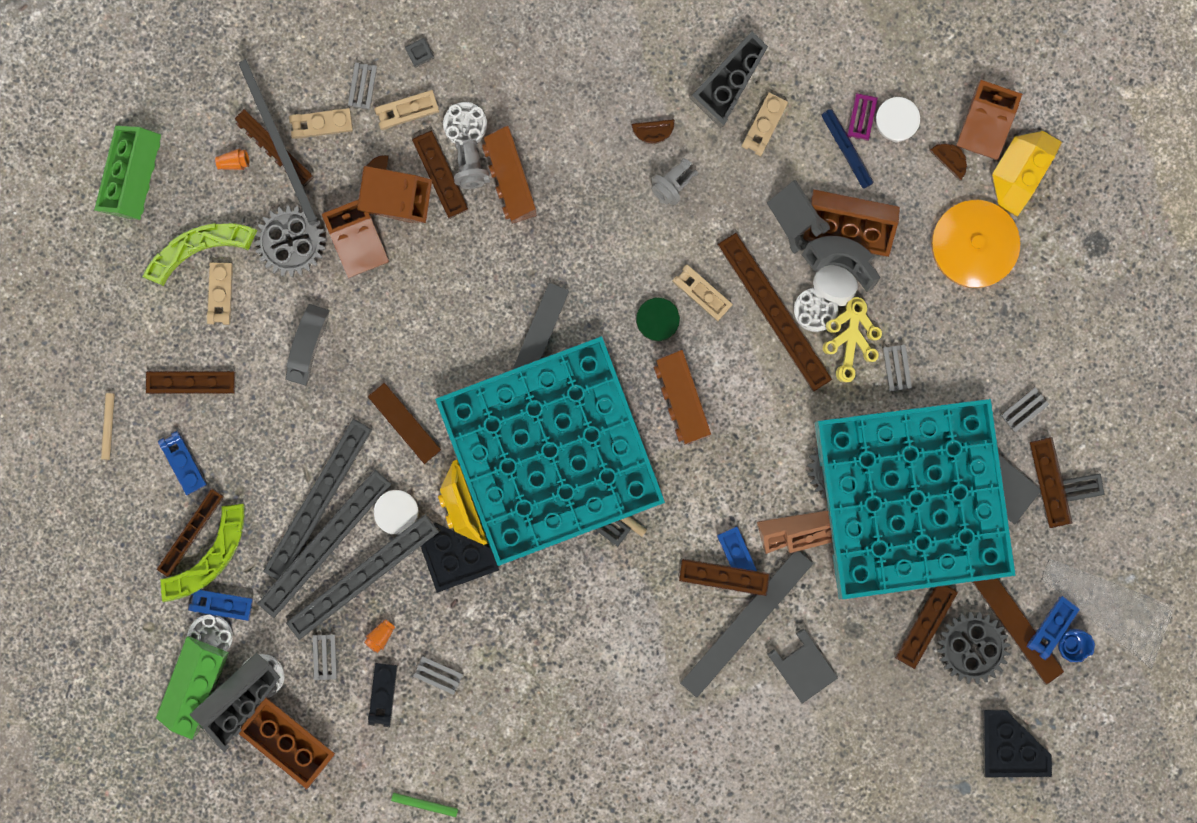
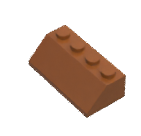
(510, 176)
(857, 219)
(682, 398)
(286, 743)

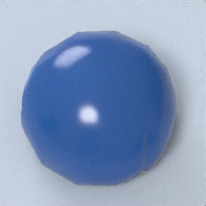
(1076, 645)

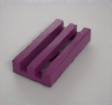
(858, 135)

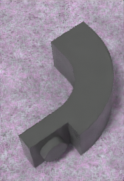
(844, 253)
(306, 343)

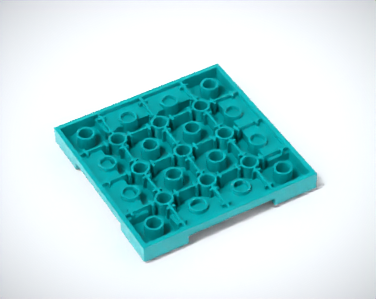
(549, 451)
(908, 502)

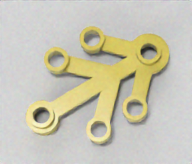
(852, 336)

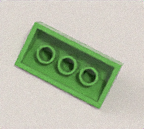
(128, 172)
(190, 685)

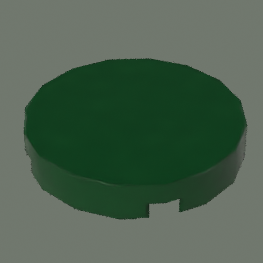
(657, 319)

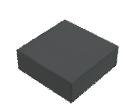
(419, 52)

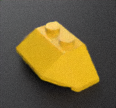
(1023, 169)
(460, 506)

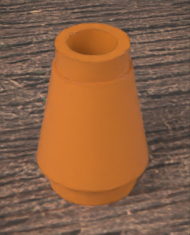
(233, 160)
(379, 636)

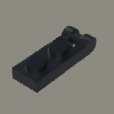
(382, 694)

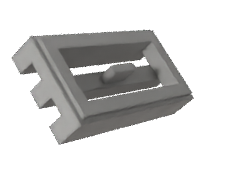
(365, 67)
(894, 349)
(1039, 398)
(421, 668)
(325, 676)

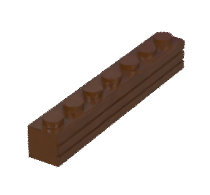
(263, 139)
(190, 533)

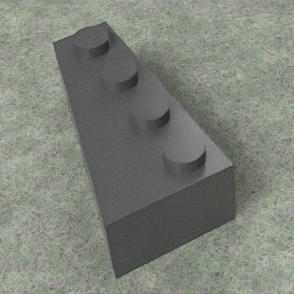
(726, 83)
(235, 701)

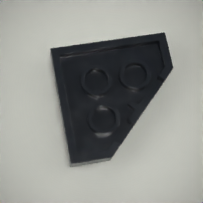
(456, 559)
(1011, 749)

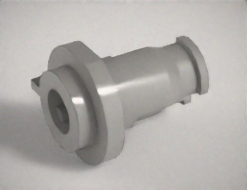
(470, 172)
(667, 187)

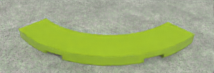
(194, 241)
(213, 562)

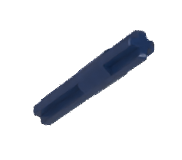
(847, 148)

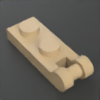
(407, 109)
(321, 123)
(765, 123)
(220, 292)
(702, 293)

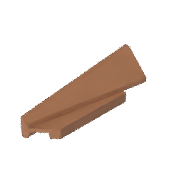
(795, 532)

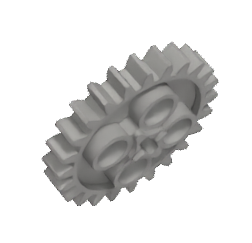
(295, 260)

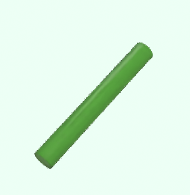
(426, 805)

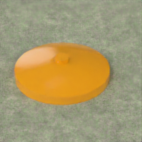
(975, 244)

